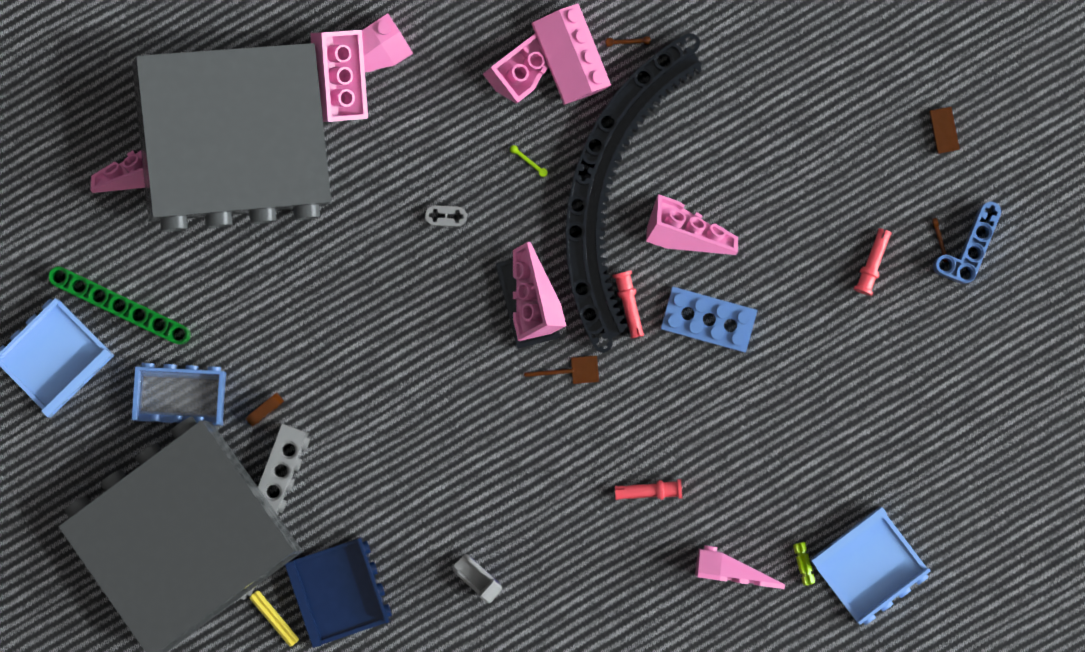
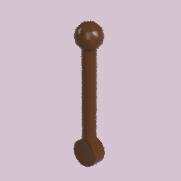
(610, 42)
(936, 226)

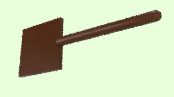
(583, 370)

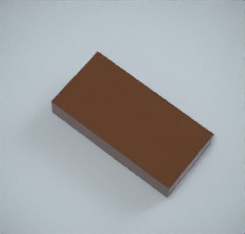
(944, 130)

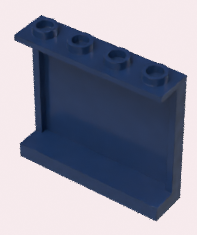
(338, 592)

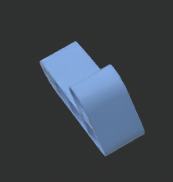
(972, 241)

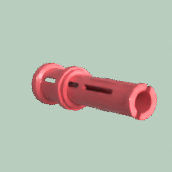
(870, 271)
(627, 293)
(660, 490)

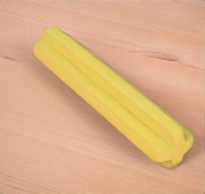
(274, 618)

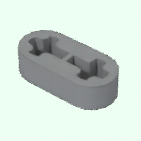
(447, 210)

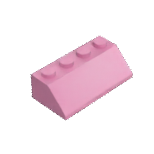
(571, 54)
(341, 75)

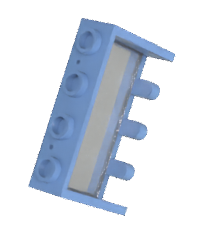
(177, 394)

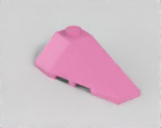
(679, 229)
(536, 302)
(722, 567)

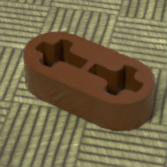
(264, 410)

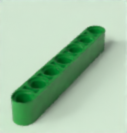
(111, 298)

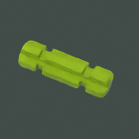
(804, 563)

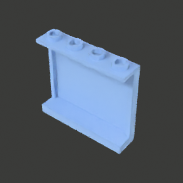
(53, 356)
(870, 566)

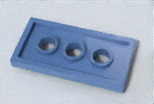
(713, 334)

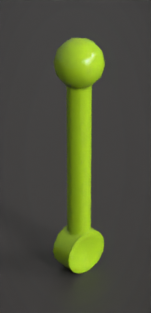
(514, 149)

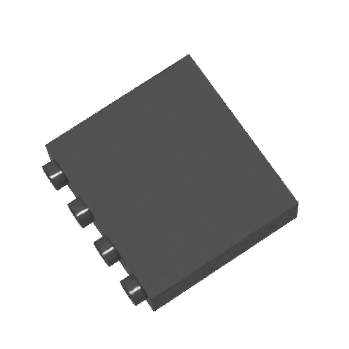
(231, 135)
(178, 536)

